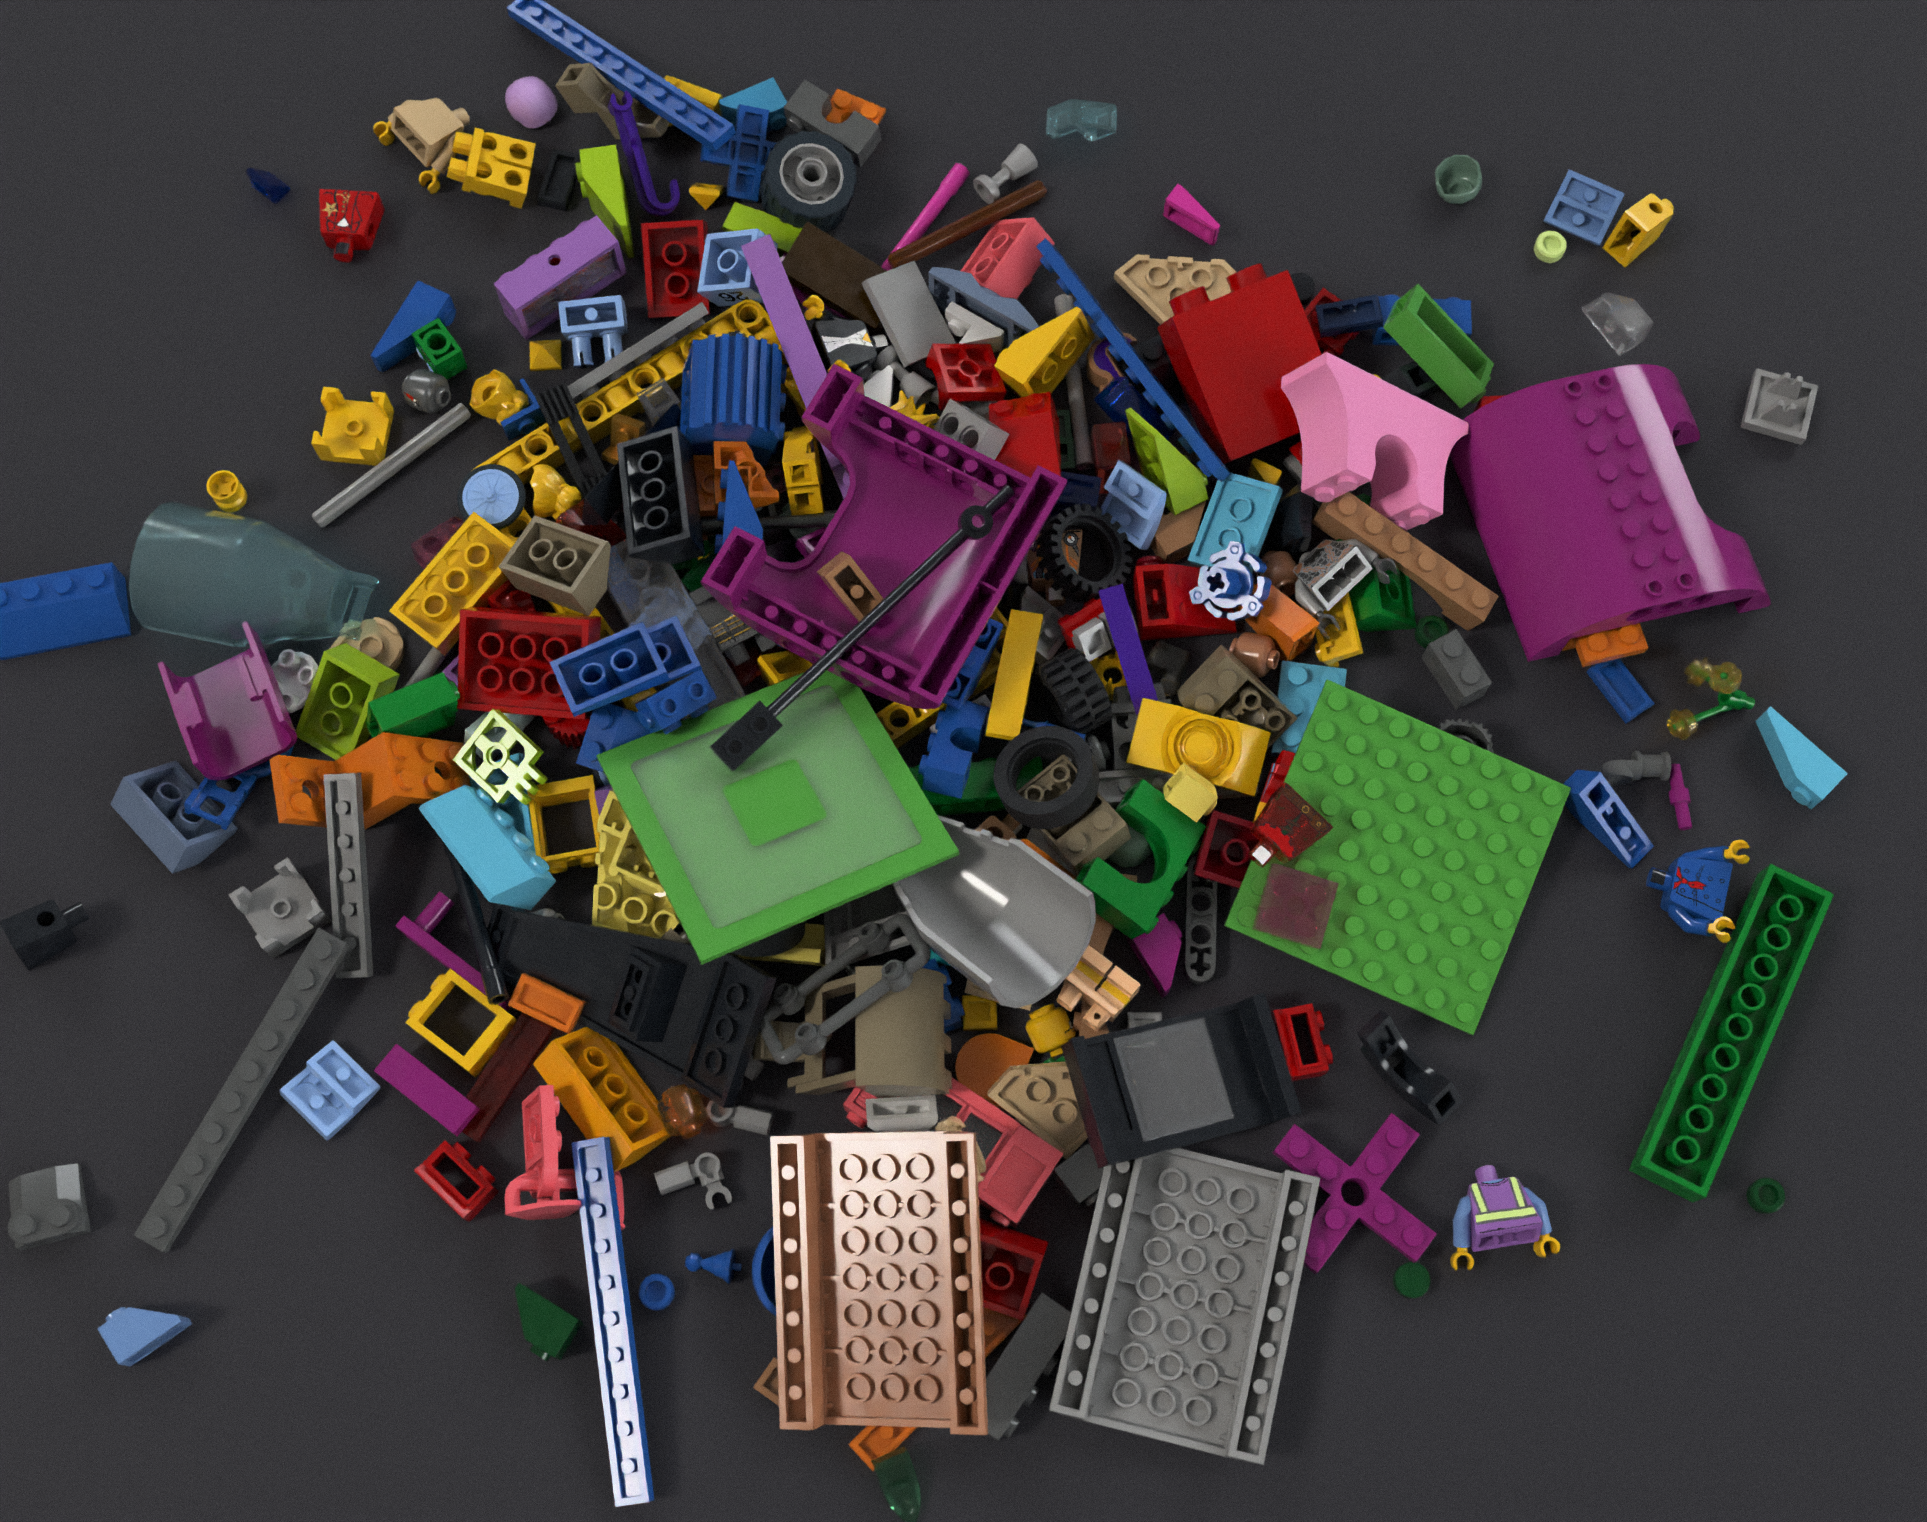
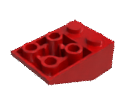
(1166, 605)

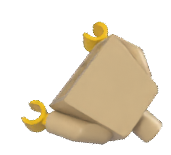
(427, 132)

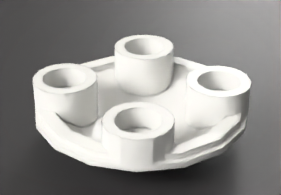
(295, 677)

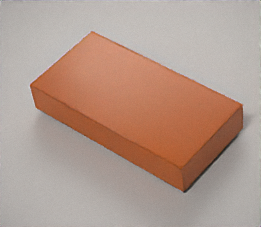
(546, 1003)

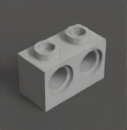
(971, 429)

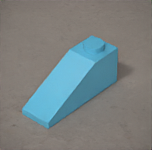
(1801, 764)

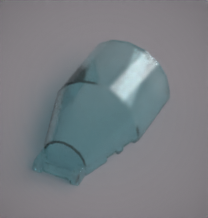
(213, 570)

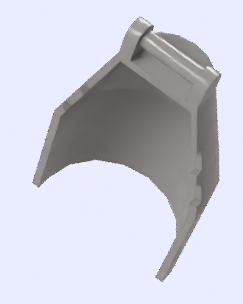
(1001, 915)

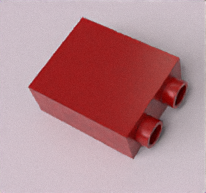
(1235, 356)

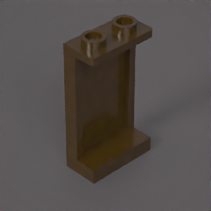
(834, 274)

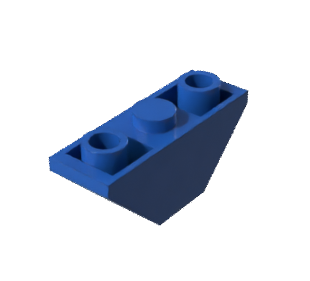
(974, 666)

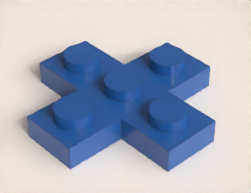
(743, 153)

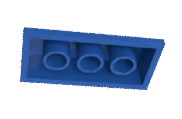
(63, 610)

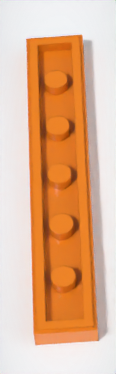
(881, 1440)

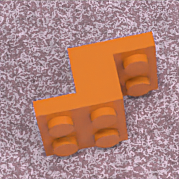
(1609, 644)

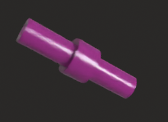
(1679, 797)

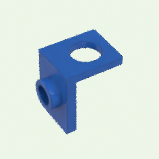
(526, 419)

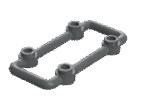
(895, 977)

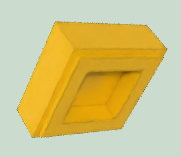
(979, 1013)

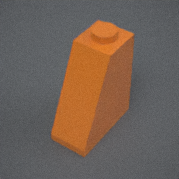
(1285, 623)

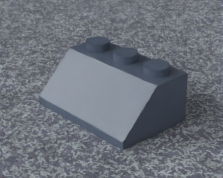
(156, 812)

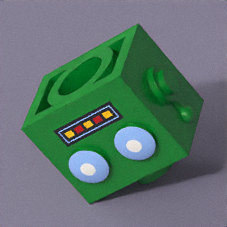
(439, 349)

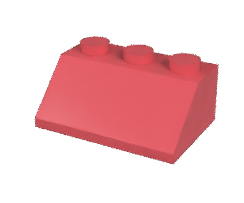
(1008, 256)

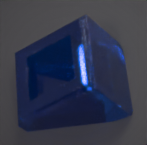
(268, 184)

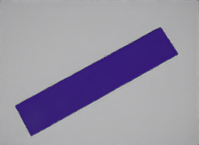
(1127, 645)

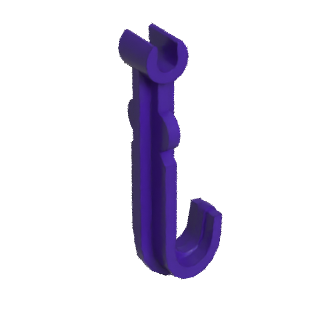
(637, 162)

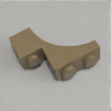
(590, 92)

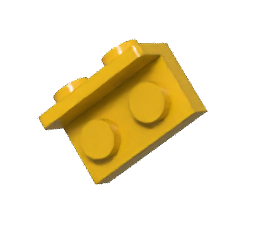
(1342, 643)

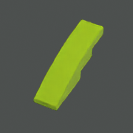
(744, 218)

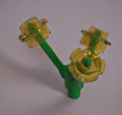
(1721, 678)

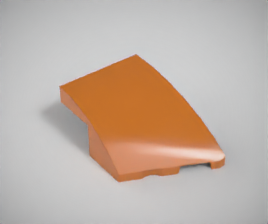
(709, 475)

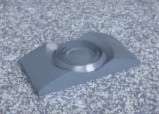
(964, 290)

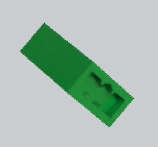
(415, 708)

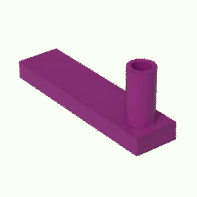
(419, 934)

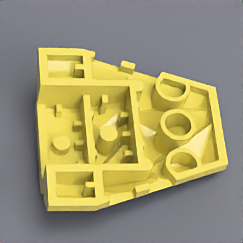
(627, 888)

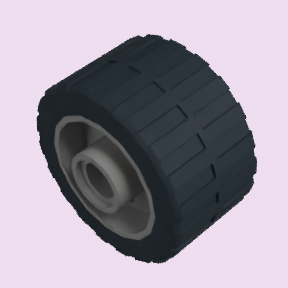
(808, 180)

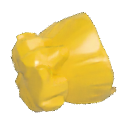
(497, 397)
(551, 492)

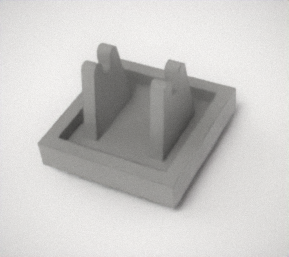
(1779, 406)

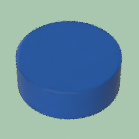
(656, 1292)

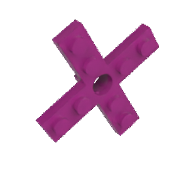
(1368, 1171)

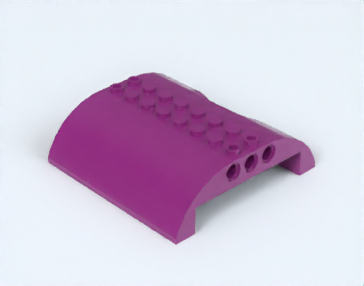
(1595, 508)
(896, 513)

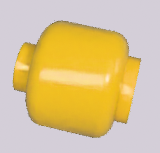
(1049, 1029)

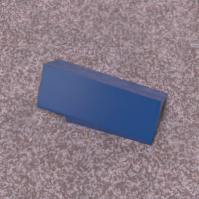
(624, 665)

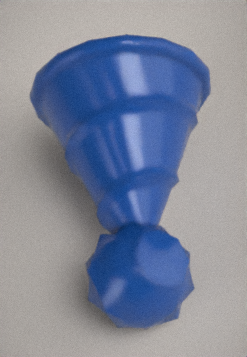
(720, 1265)

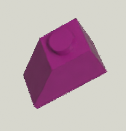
(1159, 953)

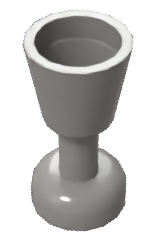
(1016, 165)
(911, 383)

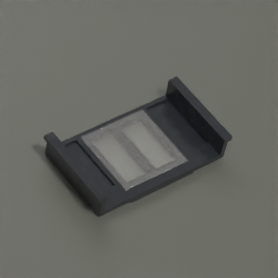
(1180, 1081)

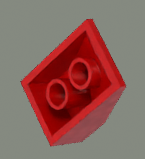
(673, 266)
(1032, 433)

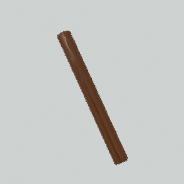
(967, 224)

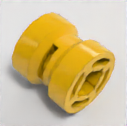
(223, 484)

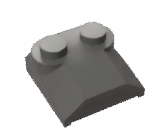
(47, 1206)

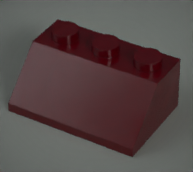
(1225, 849)

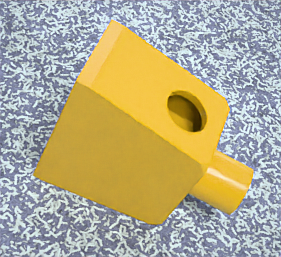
(1647, 216)

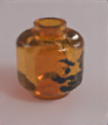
(682, 1111)

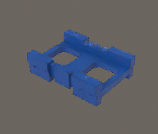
(232, 800)

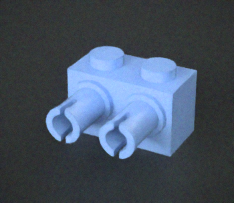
(593, 318)

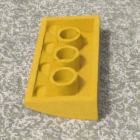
(454, 580)

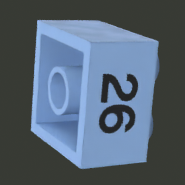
(724, 269)

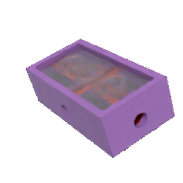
(565, 271)

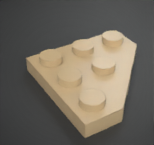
(1159, 280)
(1043, 1102)

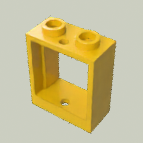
(560, 793)
(485, 1045)

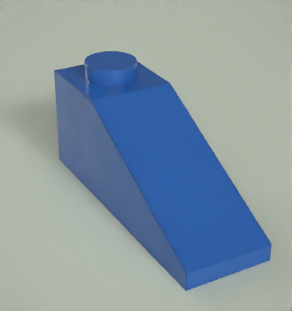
(417, 310)
(1606, 817)

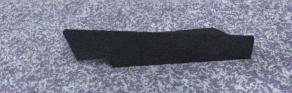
(607, 495)

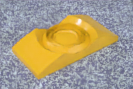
(1214, 747)

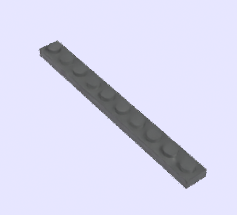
(241, 1091)

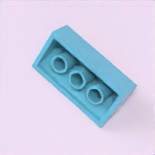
(489, 847)

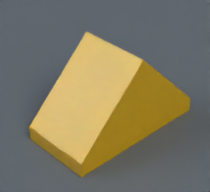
(781, 666)

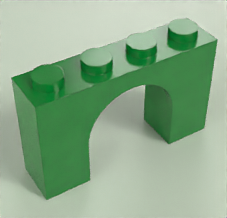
(1172, 838)

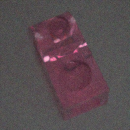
(432, 542)

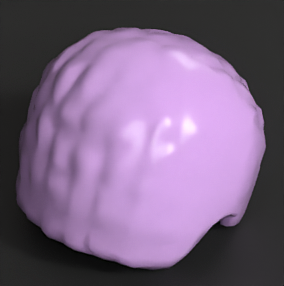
(530, 102)

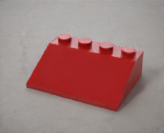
(508, 659)

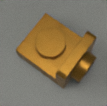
(622, 429)

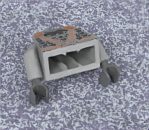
(1331, 573)

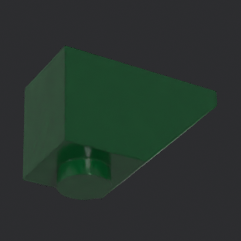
(545, 1324)

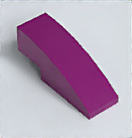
(426, 1090)

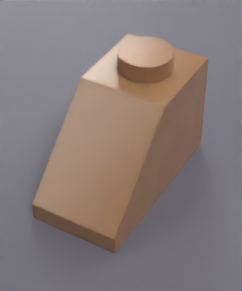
(850, 585)

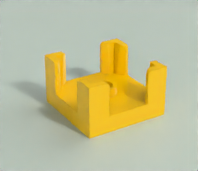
(354, 429)

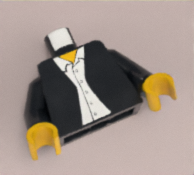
(843, 340)

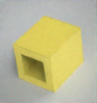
(1190, 793)

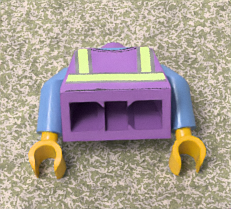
(1498, 1216)

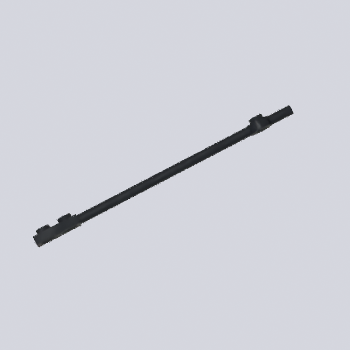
(761, 722)

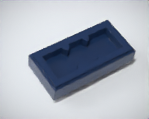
(1349, 316)

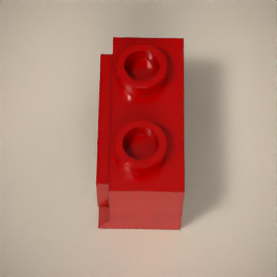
(1289, 1044)
(464, 1208)

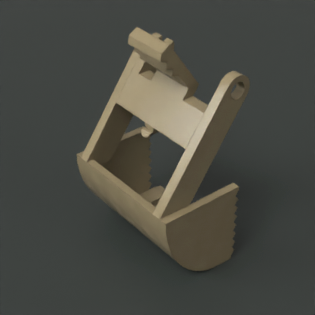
(896, 1038)

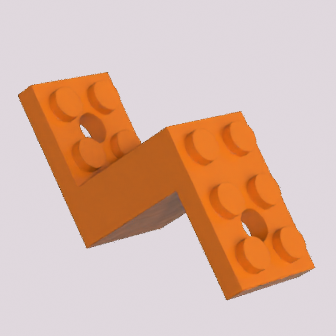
(393, 774)

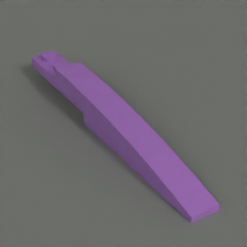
(791, 330)

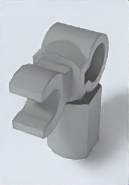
(741, 1116)
(706, 1168)

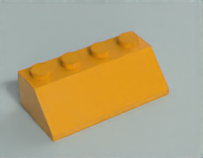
(603, 1094)

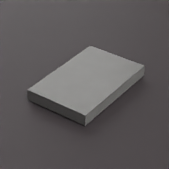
(907, 312)

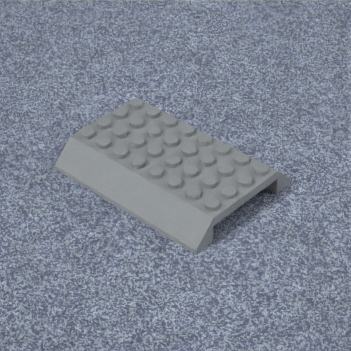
(1187, 1301)

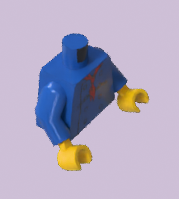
(1698, 888)

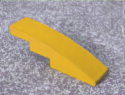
(1014, 675)

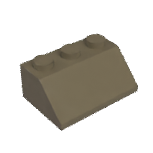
(559, 565)

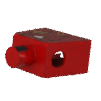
(349, 220)

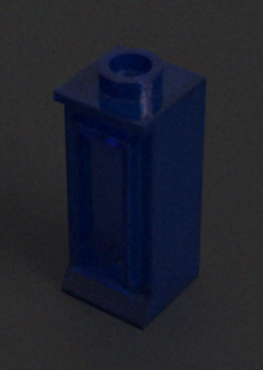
(1120, 396)

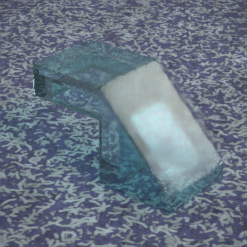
(1088, 117)

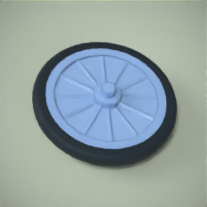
(493, 494)

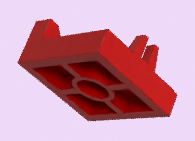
(965, 373)

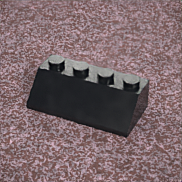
(660, 497)

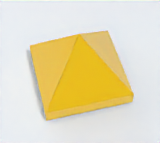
(706, 193)
(545, 355)

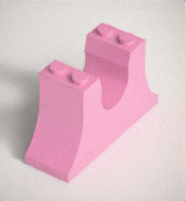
(1373, 432)

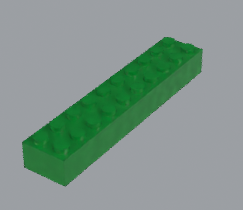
(1731, 1034)

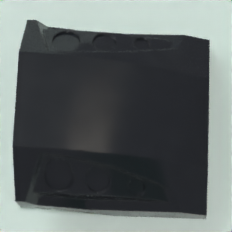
(1291, 523)

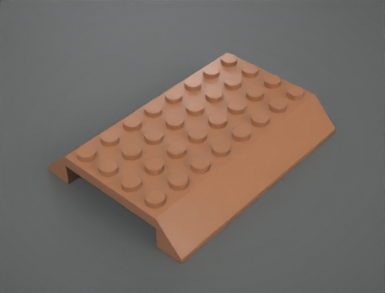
(879, 1280)

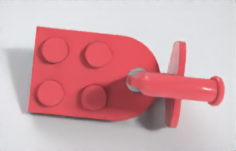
(541, 1163)

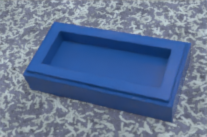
(1620, 689)

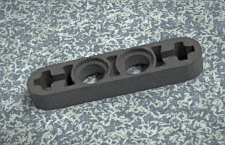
(1204, 919)

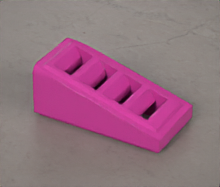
(1189, 214)

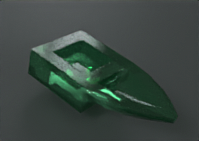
(899, 1483)

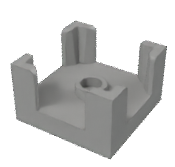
(281, 909)

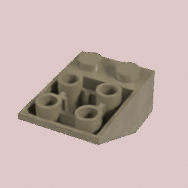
(1232, 692)
(1093, 834)

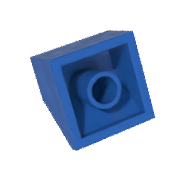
(608, 729)

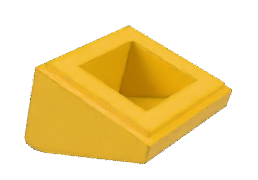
(1264, 472)

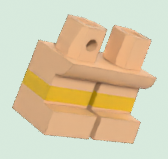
(1108, 999)

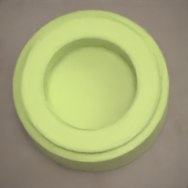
(1550, 246)

